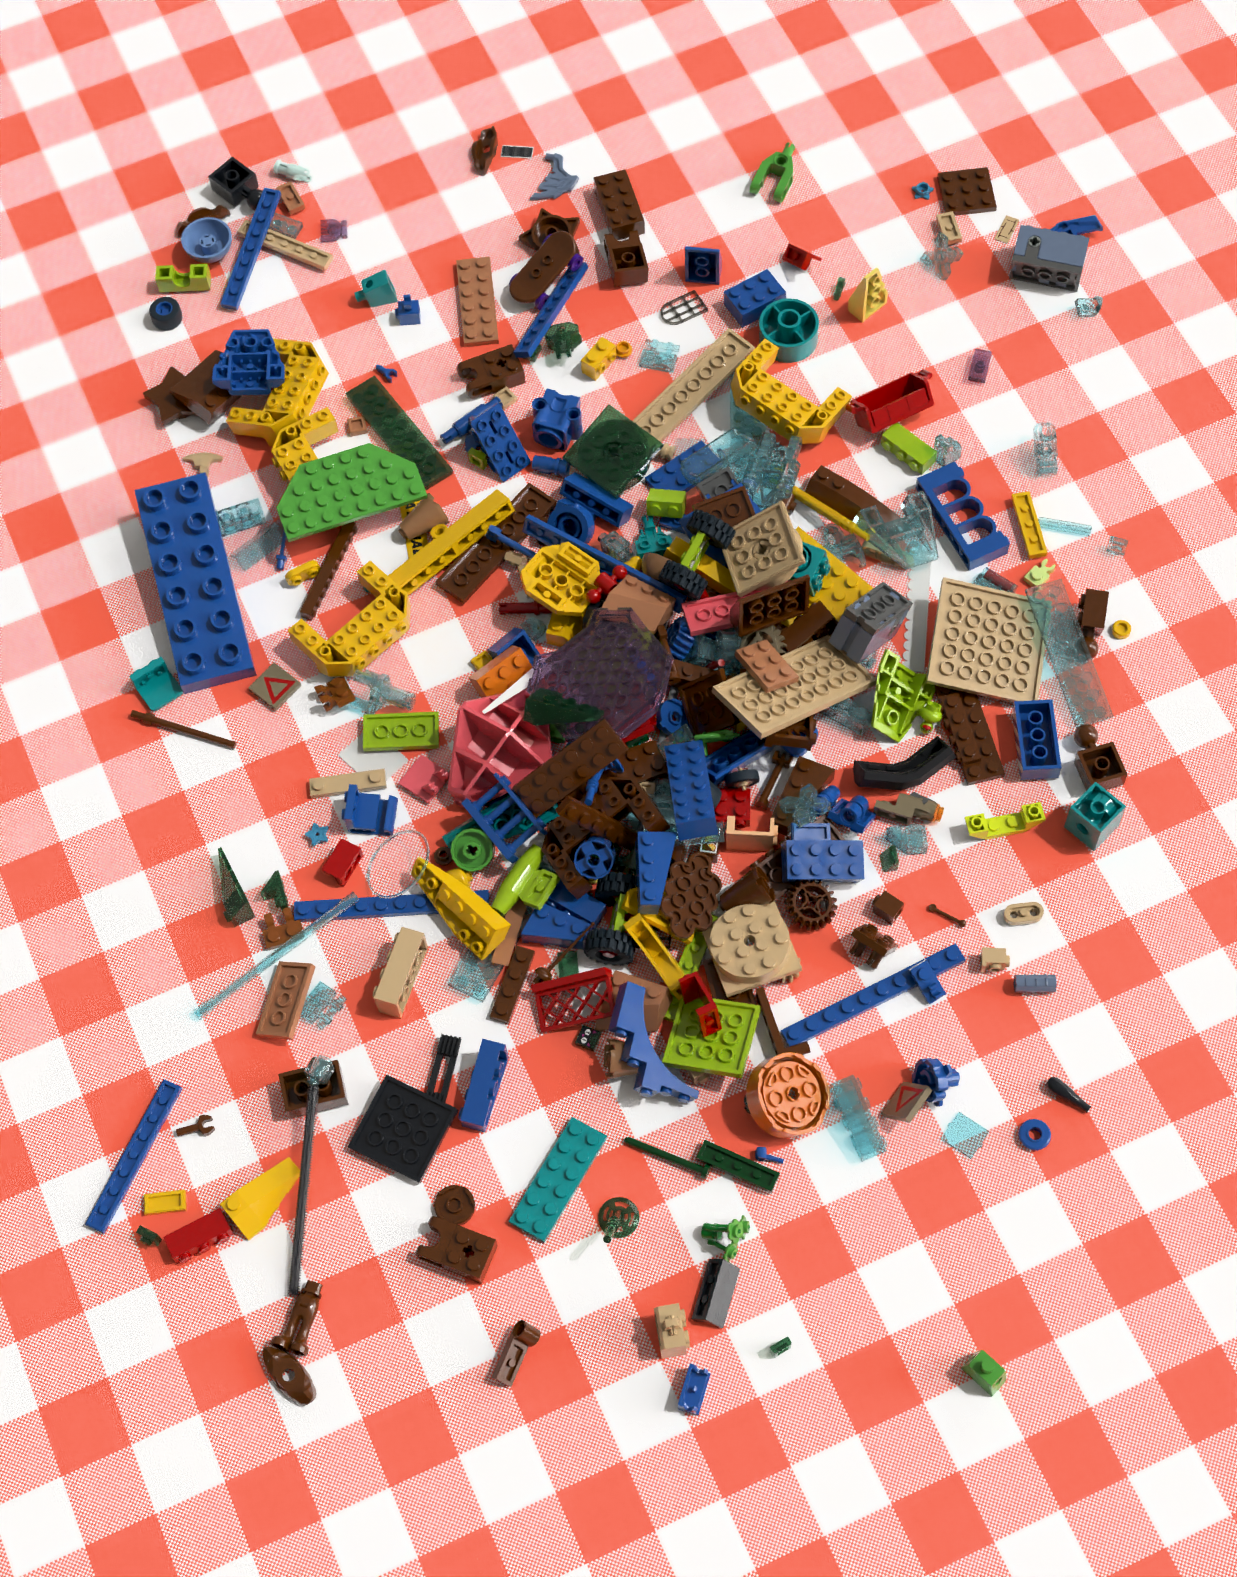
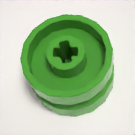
(465, 857)

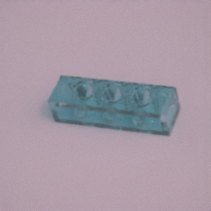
(241, 517)

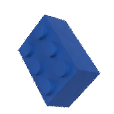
(752, 296)

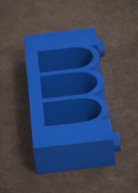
(952, 478)

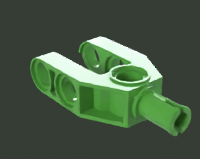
(779, 164)

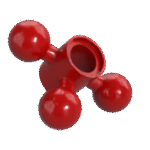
(605, 584)

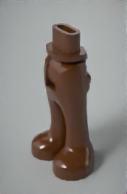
(303, 1309)

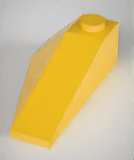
(258, 1200)

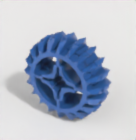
(679, 638)

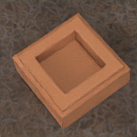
(357, 426)

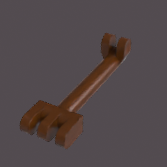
(662, 638)
(780, 763)

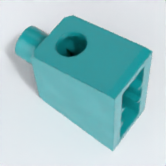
(377, 290)

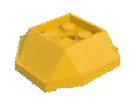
(561, 565)

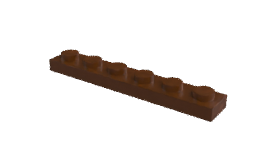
(597, 822)

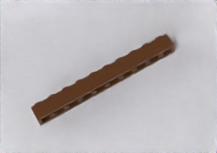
(328, 571)

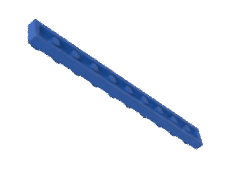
(552, 536)
(372, 907)
(867, 998)

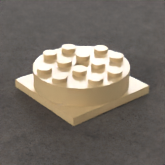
(764, 551)
(746, 966)

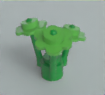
(735, 1230)

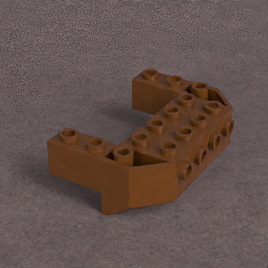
(615, 798)

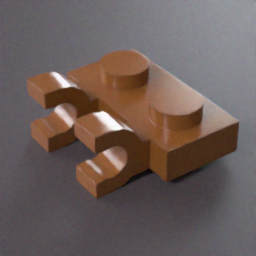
(335, 693)
(278, 935)

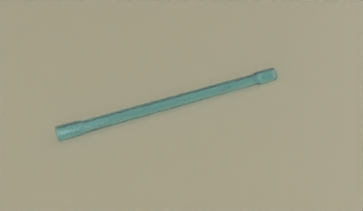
(209, 1005)

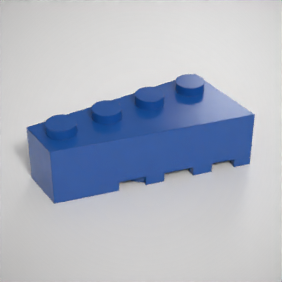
(652, 866)
(484, 1085)

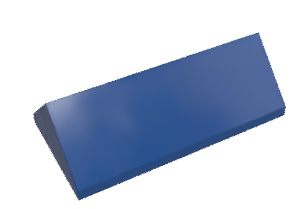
(735, 755)

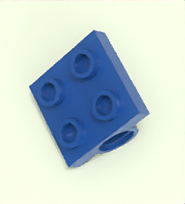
(852, 814)

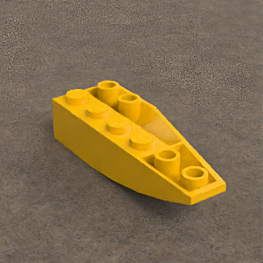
(462, 909)

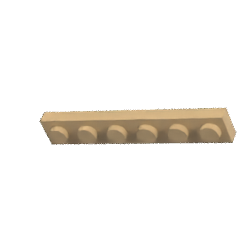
(292, 248)

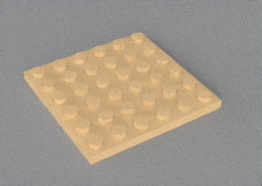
(985, 643)

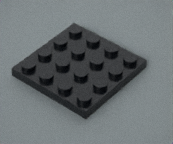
(403, 1128)

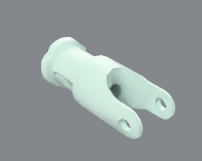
(292, 171)

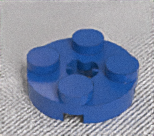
(664, 718)

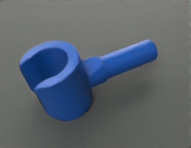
(761, 1155)

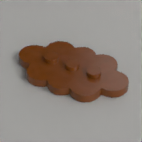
(690, 896)

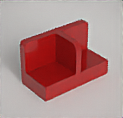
(799, 257)
(343, 861)

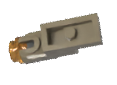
(909, 807)

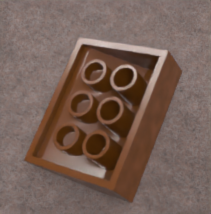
(200, 393)
(771, 606)

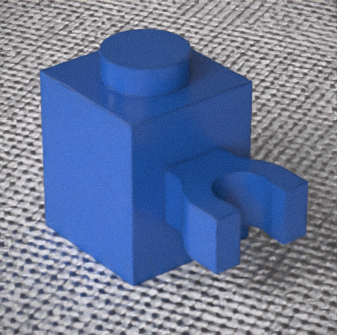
(408, 311)

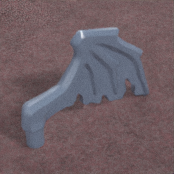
(556, 183)

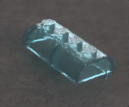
(716, 456)

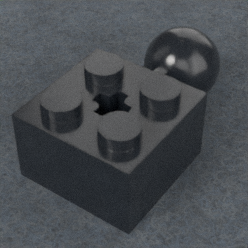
(235, 183)

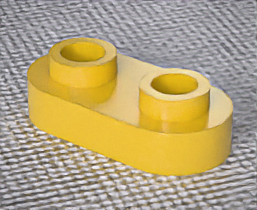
(303, 572)

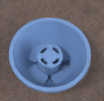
(207, 239)

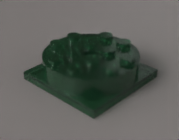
(611, 435)

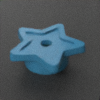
(918, 190)
(322, 834)

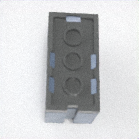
(1048, 258)
(870, 622)

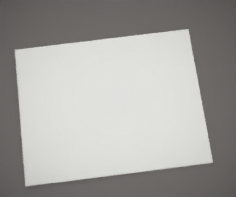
(372, 760)

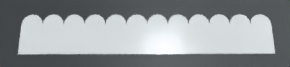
(917, 617)

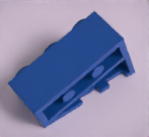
(554, 928)

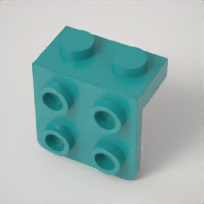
(156, 684)

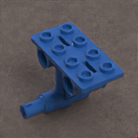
(495, 434)

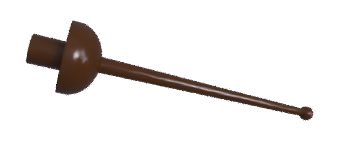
(544, 973)

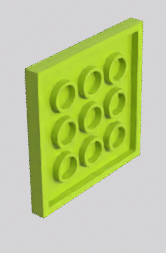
(718, 1053)

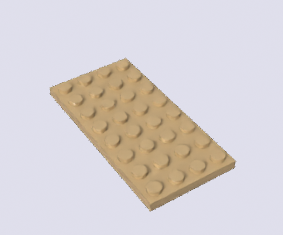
(824, 680)

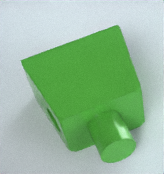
(985, 1372)

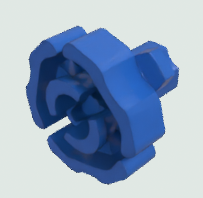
(937, 1077)

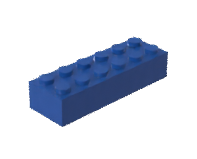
(690, 790)

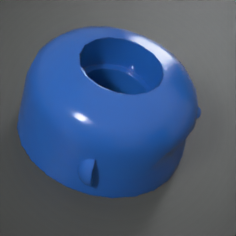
(580, 515)

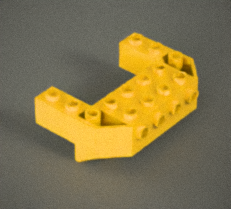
(291, 400)
(780, 405)
(294, 442)
(365, 634)

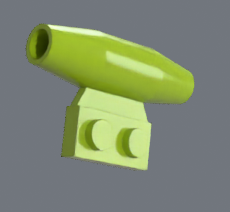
(526, 883)

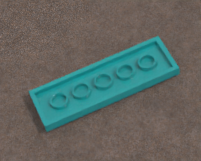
(558, 1179)

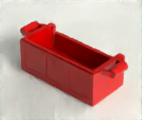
(892, 402)

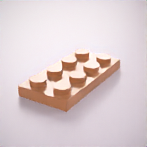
(285, 1000)

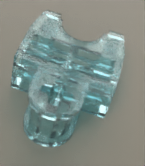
(1048, 456)
(843, 547)
(725, 649)

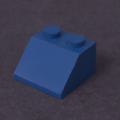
(518, 638)

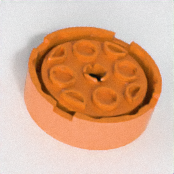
(769, 1099)

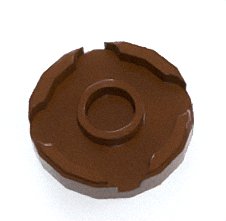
(455, 1204)

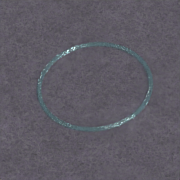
(416, 880)

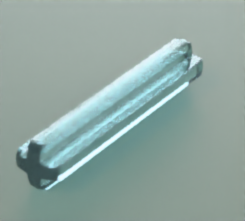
(1065, 526)

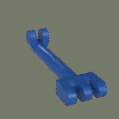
(494, 534)

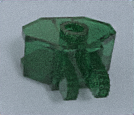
(563, 338)

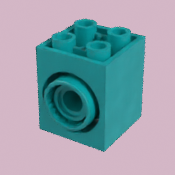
(816, 567)
(1094, 816)

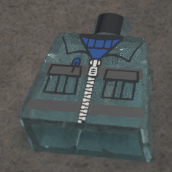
(616, 546)

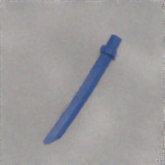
(281, 559)

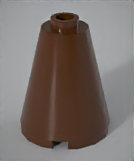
(749, 889)

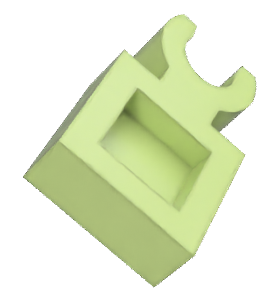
(1039, 576)

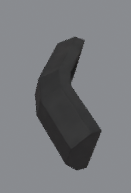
(905, 773)

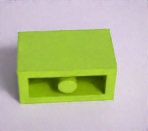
(666, 503)

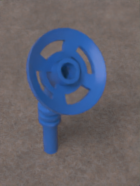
(592, 784)

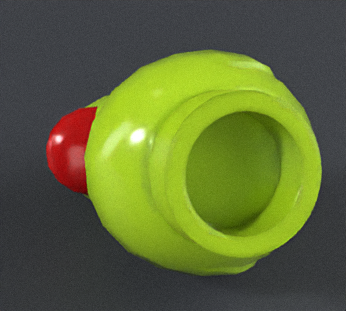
(931, 714)

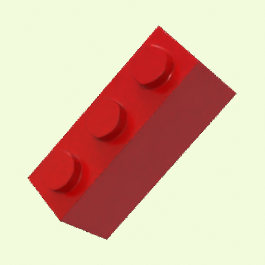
(198, 1236)

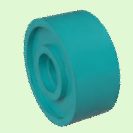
(791, 327)

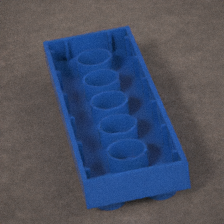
(195, 583)

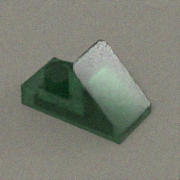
(276, 890)

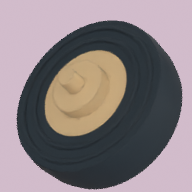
(742, 778)

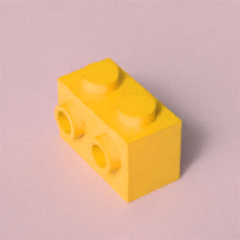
(598, 358)

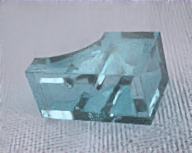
(947, 450)

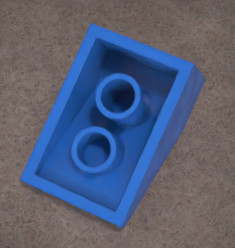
(703, 265)

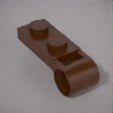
(511, 1358)

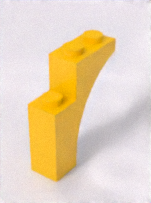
(656, 952)

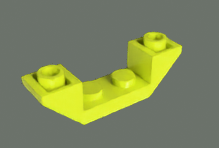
(1005, 825)

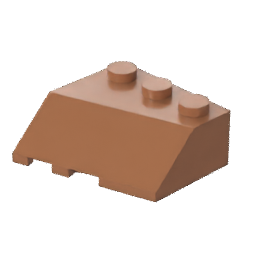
(647, 602)
(656, 1001)

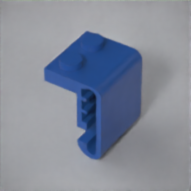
(369, 813)

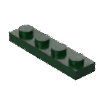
(738, 1166)

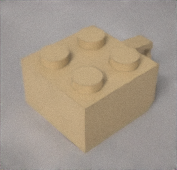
(670, 1330)

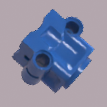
(556, 419)

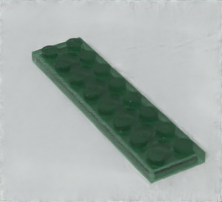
(398, 430)

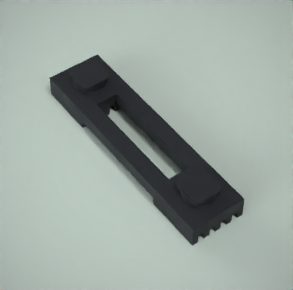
(447, 1047)

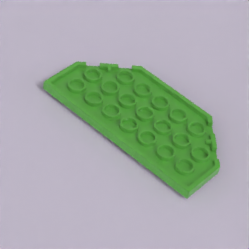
(347, 489)

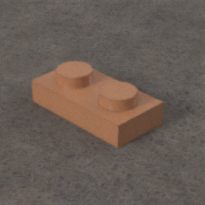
(291, 198)

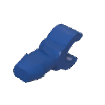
(386, 372)

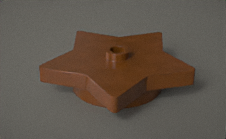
(546, 225)
(169, 406)

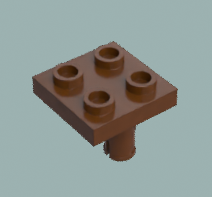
(880, 944)

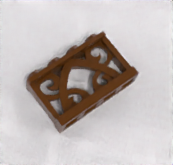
(785, 737)

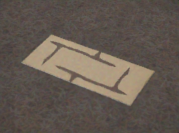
(1006, 229)

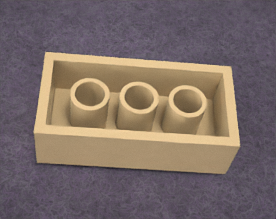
(400, 972)

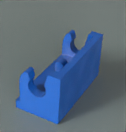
(693, 1390)

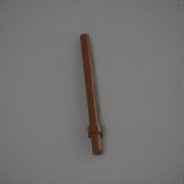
(150, 719)

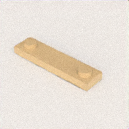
(340, 783)

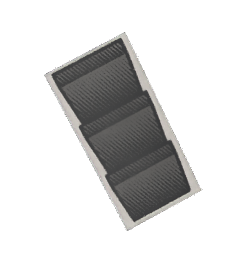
(517, 151)

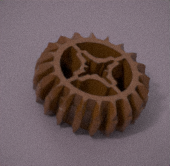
(797, 913)

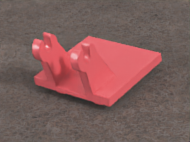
(424, 779)

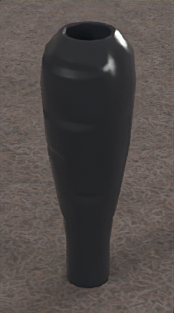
(1064, 1092)

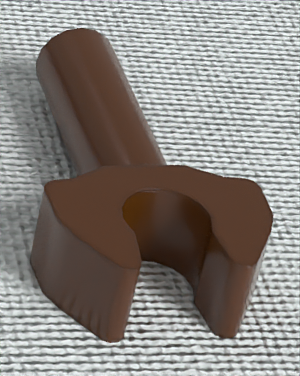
(199, 1126)

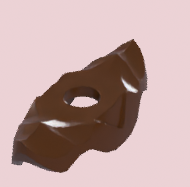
(483, 160)
(202, 212)
(301, 1387)

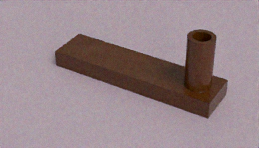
(801, 1048)

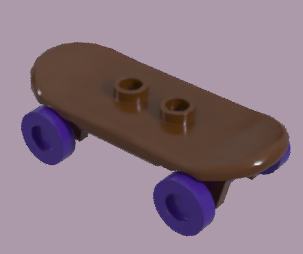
(544, 267)

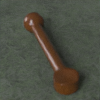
(932, 908)

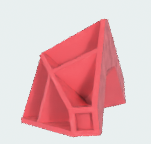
(494, 744)

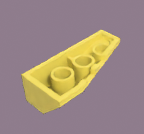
(868, 296)

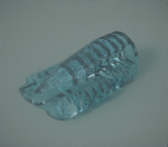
(774, 477)

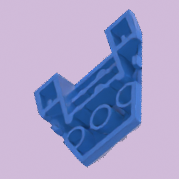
(249, 364)

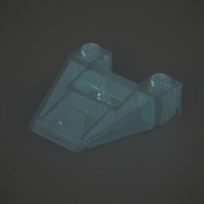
(905, 540)

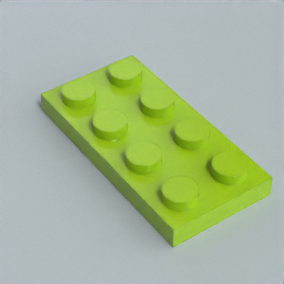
(401, 731)

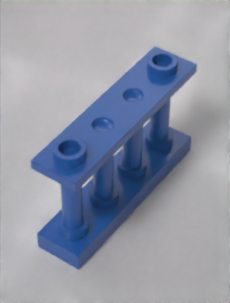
(497, 836)

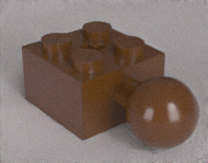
(1092, 616)
(1099, 762)

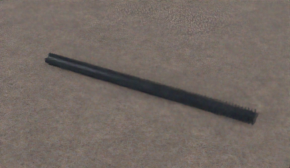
(302, 1191)

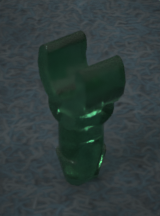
(839, 288)

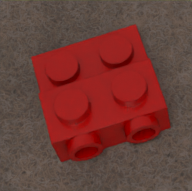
(734, 803)

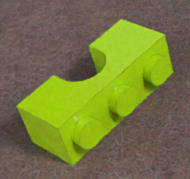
(172, 281)

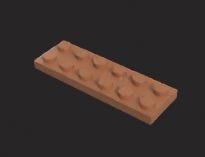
(477, 301)

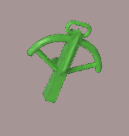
(715, 736)

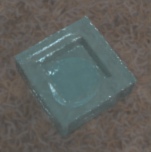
(1117, 545)

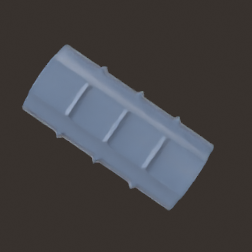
(1034, 983)

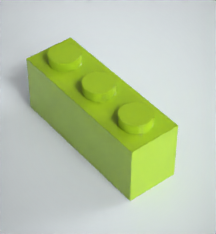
(908, 448)

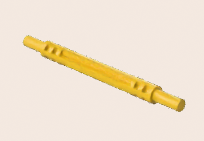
(829, 513)

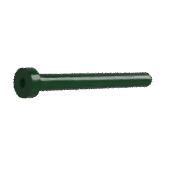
(704, 1171)

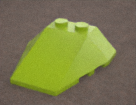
(898, 697)

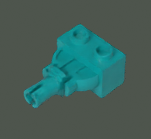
(652, 541)

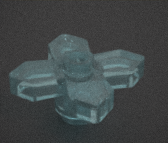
(941, 256)
(805, 806)

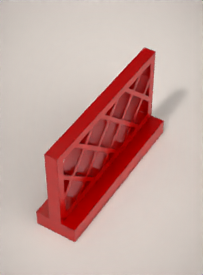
(568, 983)

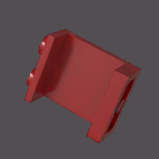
(707, 1015)

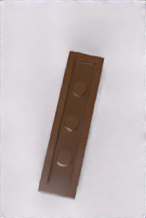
(512, 984)

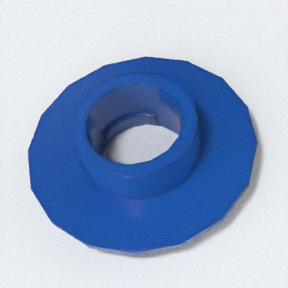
(1041, 1127)

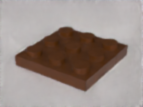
(967, 191)
(703, 708)

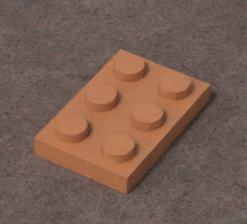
(766, 666)

